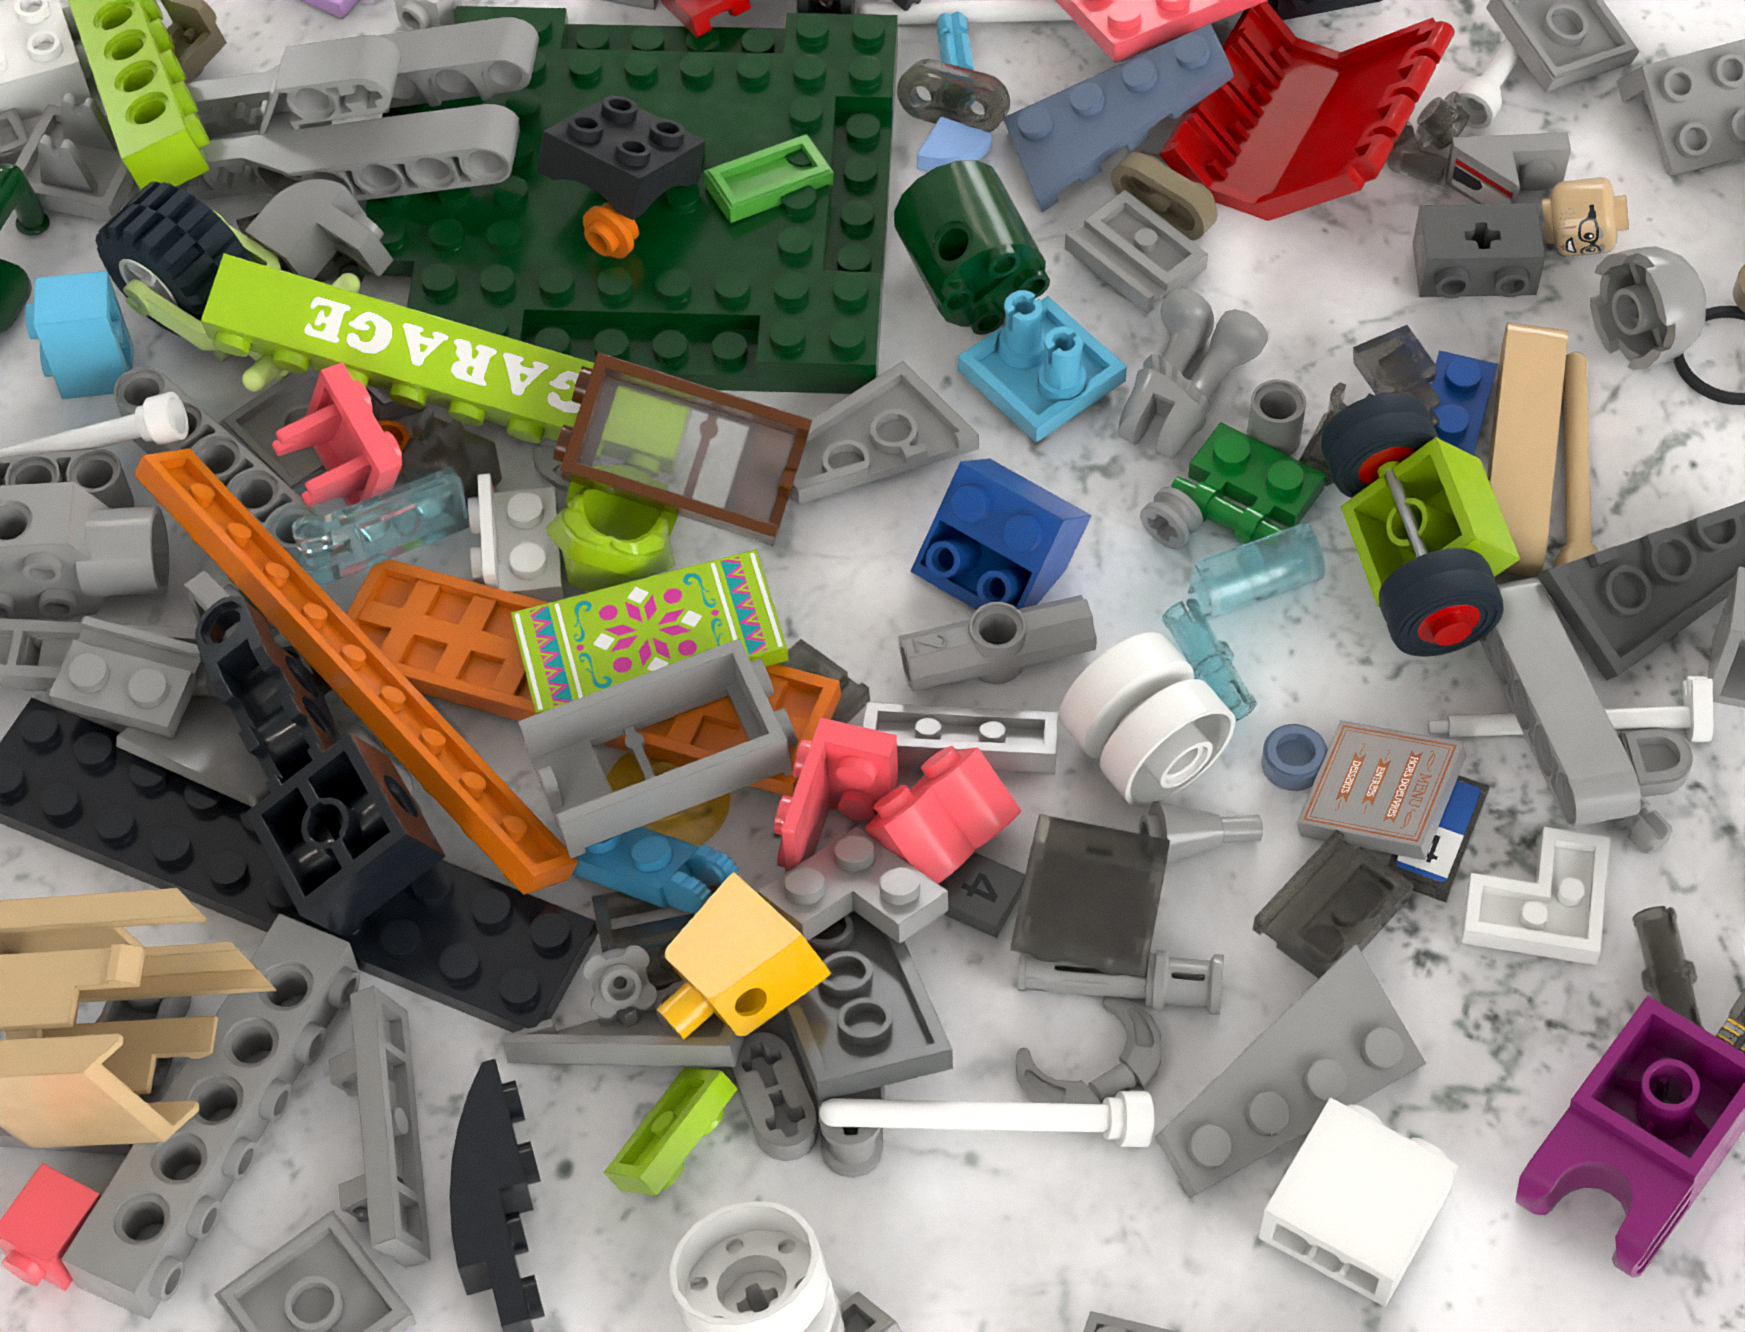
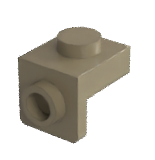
(193, 34)

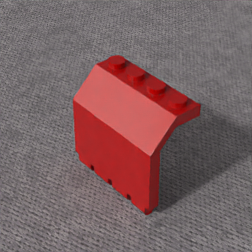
(1302, 116)

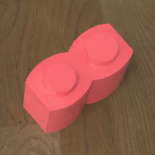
(945, 813)

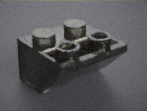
(1090, 896)

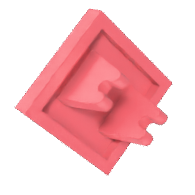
(347, 439)

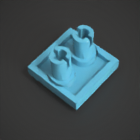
(1040, 366)

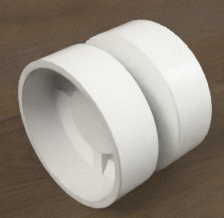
(1146, 719)

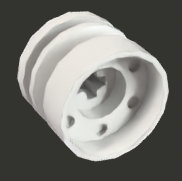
(753, 1272)

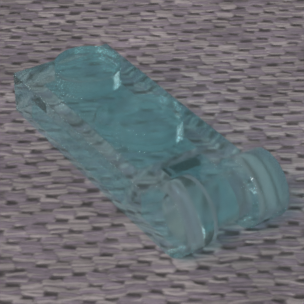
(381, 526)

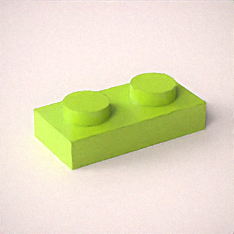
(670, 1131)

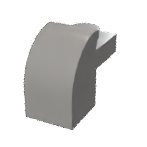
(314, 222)

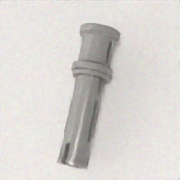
(1165, 982)

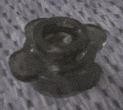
(1441, 121)

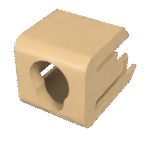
(84, 1079)

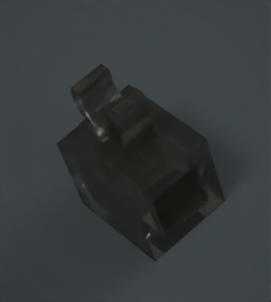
(446, 445)

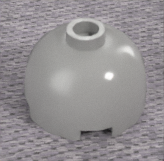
(1648, 305)

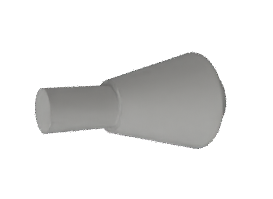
(1197, 830)

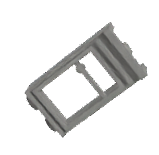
(574, 782)

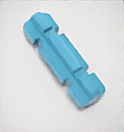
(954, 41)

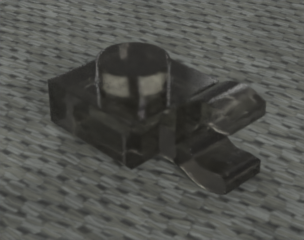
(1398, 365)

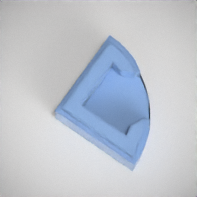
(952, 142)

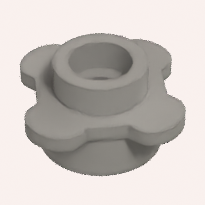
(614, 963)

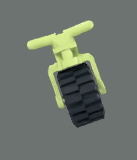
(165, 261)

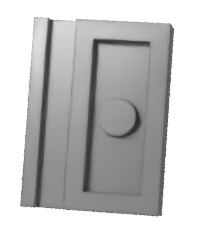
(1136, 251)
(127, 677)

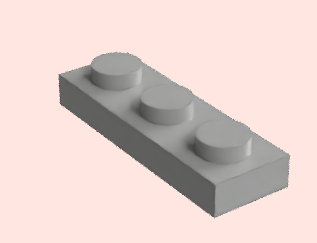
(1007, 738)

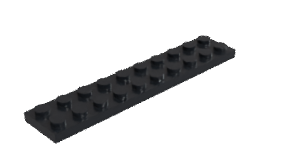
(439, 937)

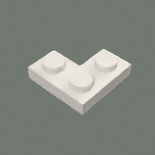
(1547, 918)

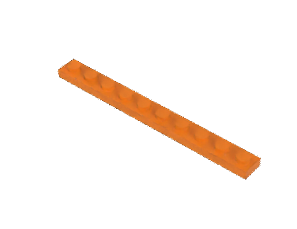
(358, 671)

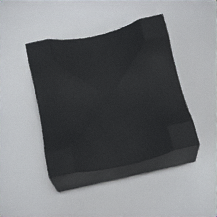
(622, 154)

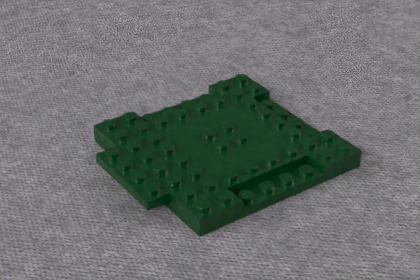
(719, 303)

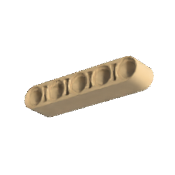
(1527, 437)

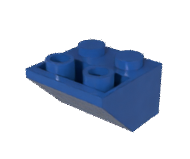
(998, 537)

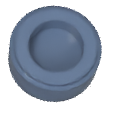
(1293, 756)

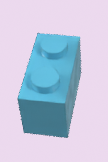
(80, 333)

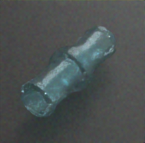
(1208, 656)

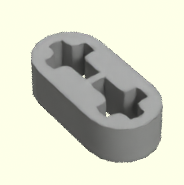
(788, 1090)

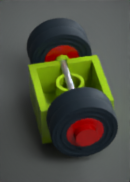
(1419, 523)

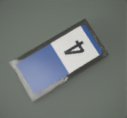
(1440, 868)

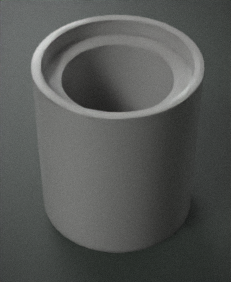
(1277, 415)

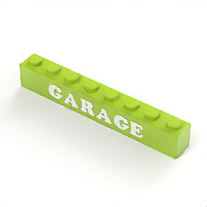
(392, 349)

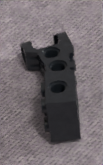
(337, 807)

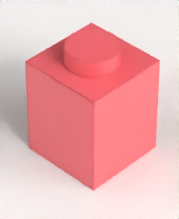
(43, 1226)

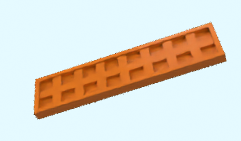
(462, 647)

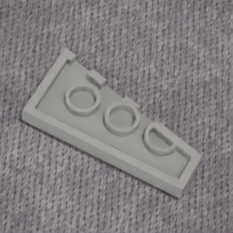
(1329, 1043)

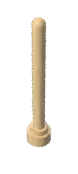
(1576, 462)

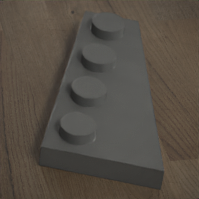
(1649, 588)

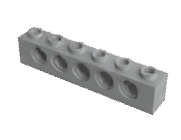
(142, 1192)

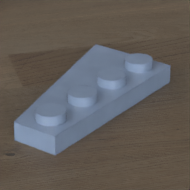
(1090, 121)

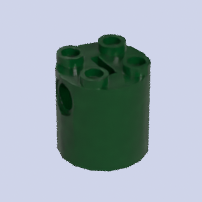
(969, 243)

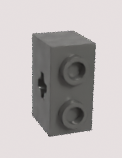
(1478, 250)

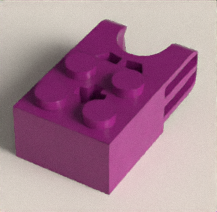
(1634, 1143)

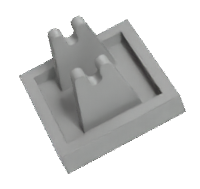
(76, 161)

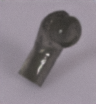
(1413, 162)

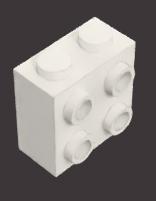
(39, 57)
(1358, 1200)

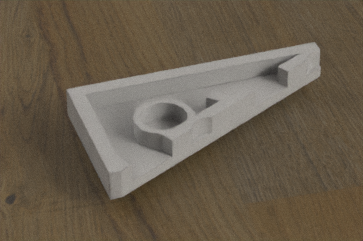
(626, 1039)

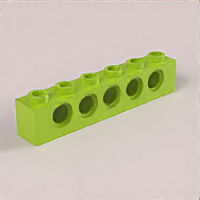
(142, 89)

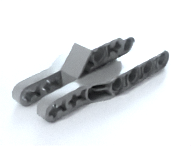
(365, 78)

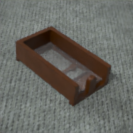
(682, 447)

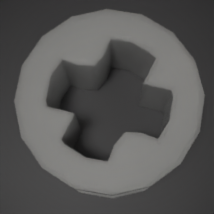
(1171, 517)

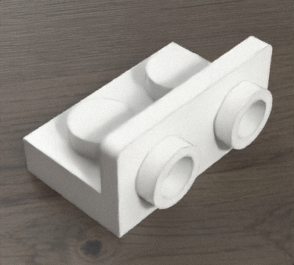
(514, 541)

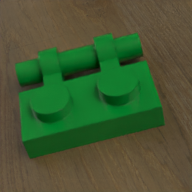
(1254, 476)

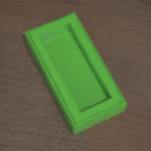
(761, 178)

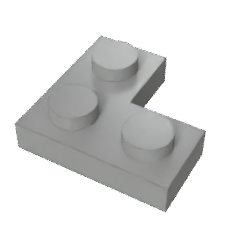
(857, 877)

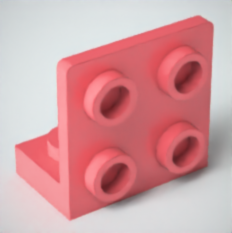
(838, 770)

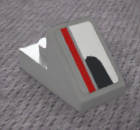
(1501, 165)

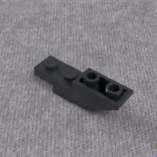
(489, 1195)

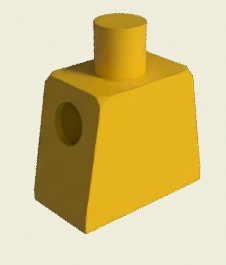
(738, 963)

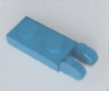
(656, 868)

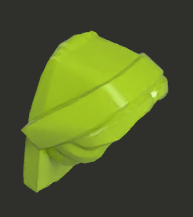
(610, 538)

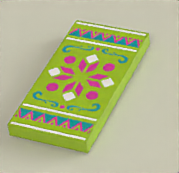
(645, 625)

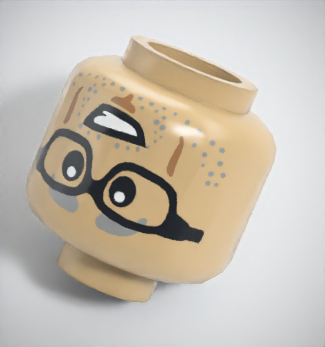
(1584, 217)

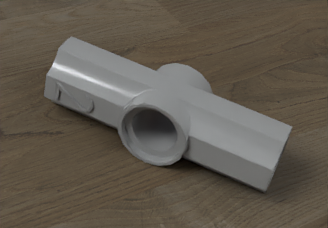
(965, 649)

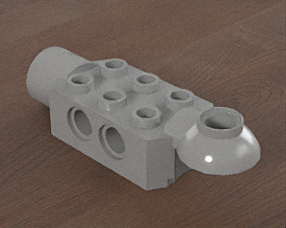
(72, 551)

